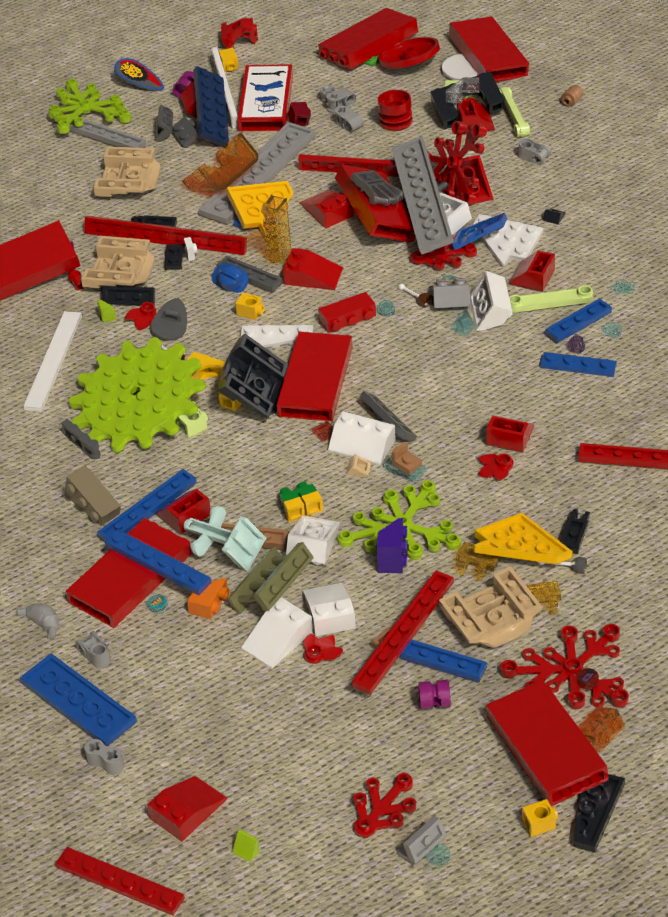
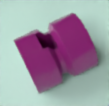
(185, 79)
(434, 694)

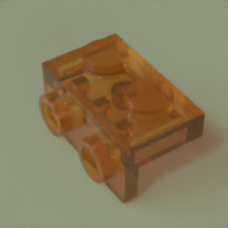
(602, 727)

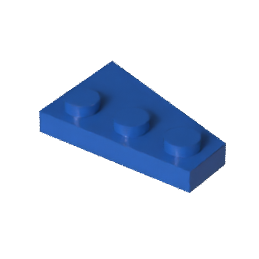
(478, 230)

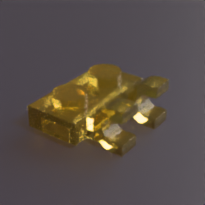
(483, 561)
(547, 592)

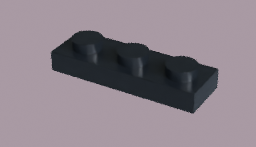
(128, 295)

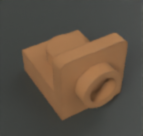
(405, 460)

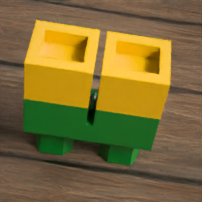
(300, 501)

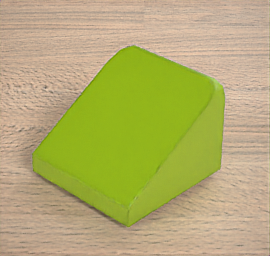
(106, 311)
(246, 846)

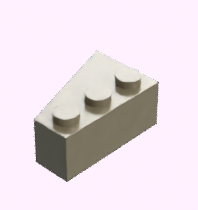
(91, 496)

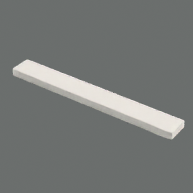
(229, 101)
(52, 361)

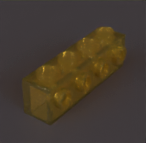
(276, 229)

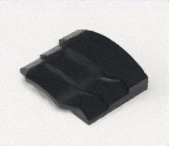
(253, 376)

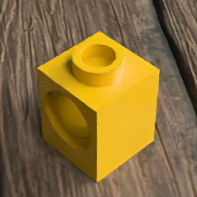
(228, 59)
(249, 306)
(539, 817)

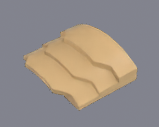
(127, 171)
(119, 263)
(495, 613)

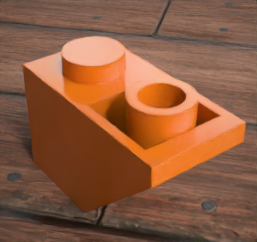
(209, 600)

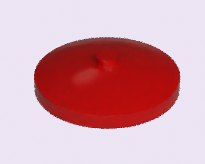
(409, 52)

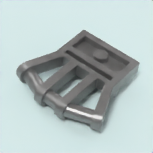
(377, 188)

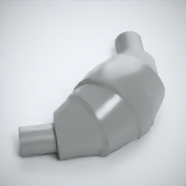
(43, 616)

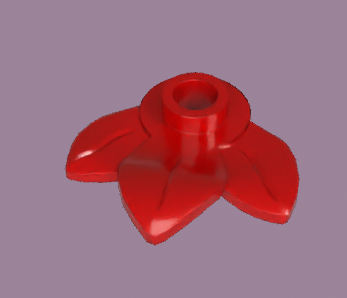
(142, 316)
(495, 465)
(323, 647)

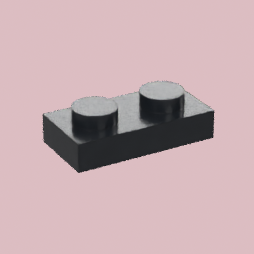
(174, 257)

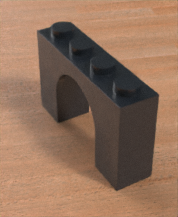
(488, 93)

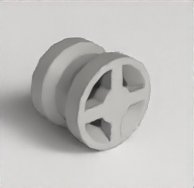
(326, 90)

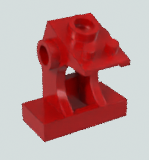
(236, 29)

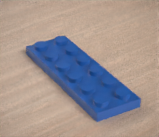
(78, 699)

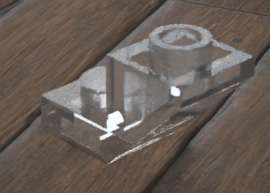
(455, 92)

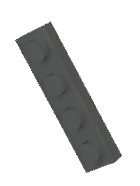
(256, 276)
(384, 413)

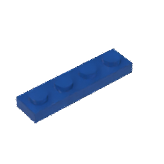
(578, 320)
(578, 364)
(444, 660)

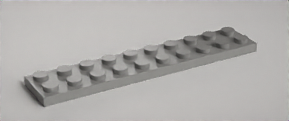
(271, 161)
(422, 195)

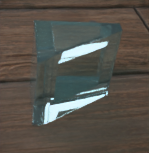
(625, 287)
(464, 324)

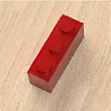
(347, 312)

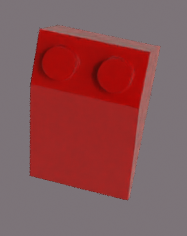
(473, 167)
(329, 208)
(310, 270)
(184, 806)

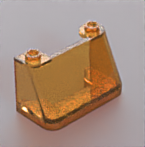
(235, 160)

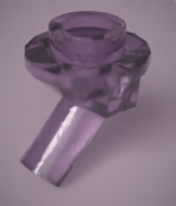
(576, 344)

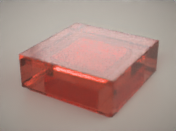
(323, 431)

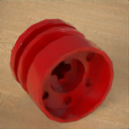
(395, 110)

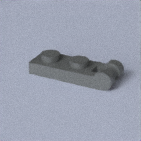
(81, 439)

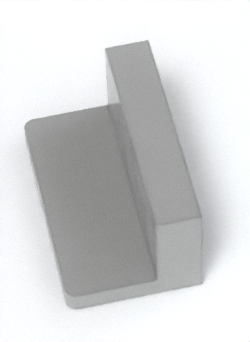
(423, 840)

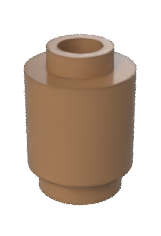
(572, 95)

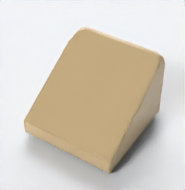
(358, 466)

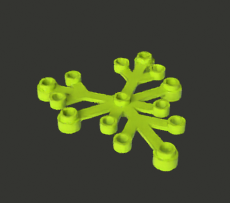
(116, 108)
(391, 498)

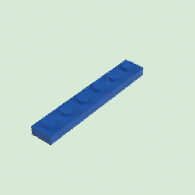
(149, 504)
(158, 562)

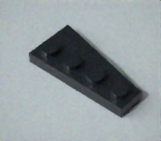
(595, 811)

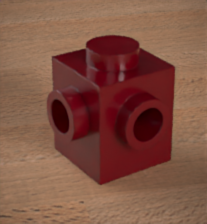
(299, 113)

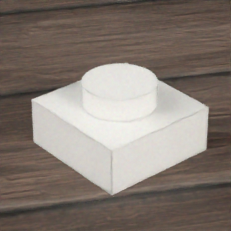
(190, 248)

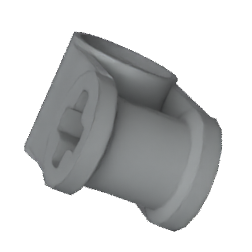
(340, 97)
(348, 119)
(532, 151)
(94, 650)

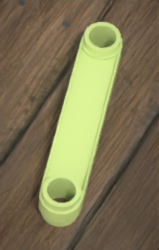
(520, 127)
(560, 298)

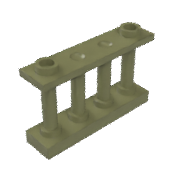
(270, 578)

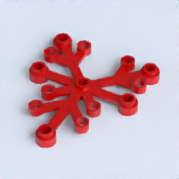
(454, 160)
(546, 669)

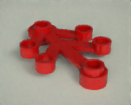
(442, 255)
(383, 807)

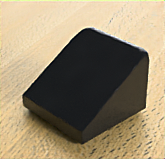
(553, 216)

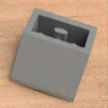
(451, 293)

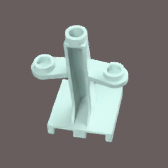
(239, 545)

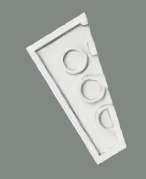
(275, 335)

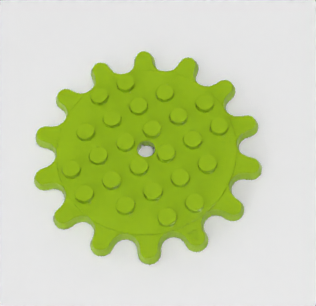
(162, 397)

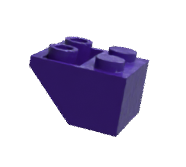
(392, 547)

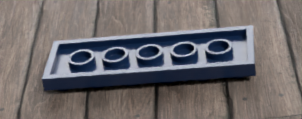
(211, 106)

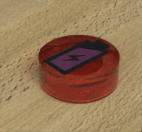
(587, 678)

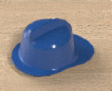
(230, 277)

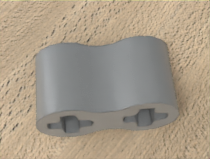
(102, 756)

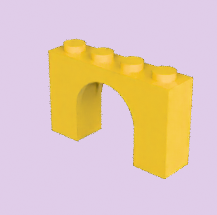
(212, 368)

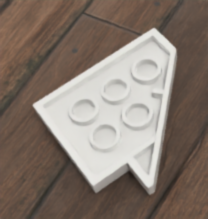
(512, 241)

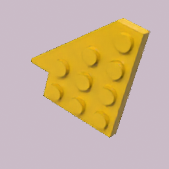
(248, 201)
(520, 539)

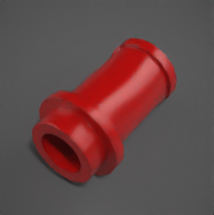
(75, 277)

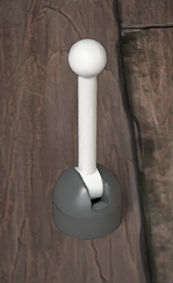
(578, 564)

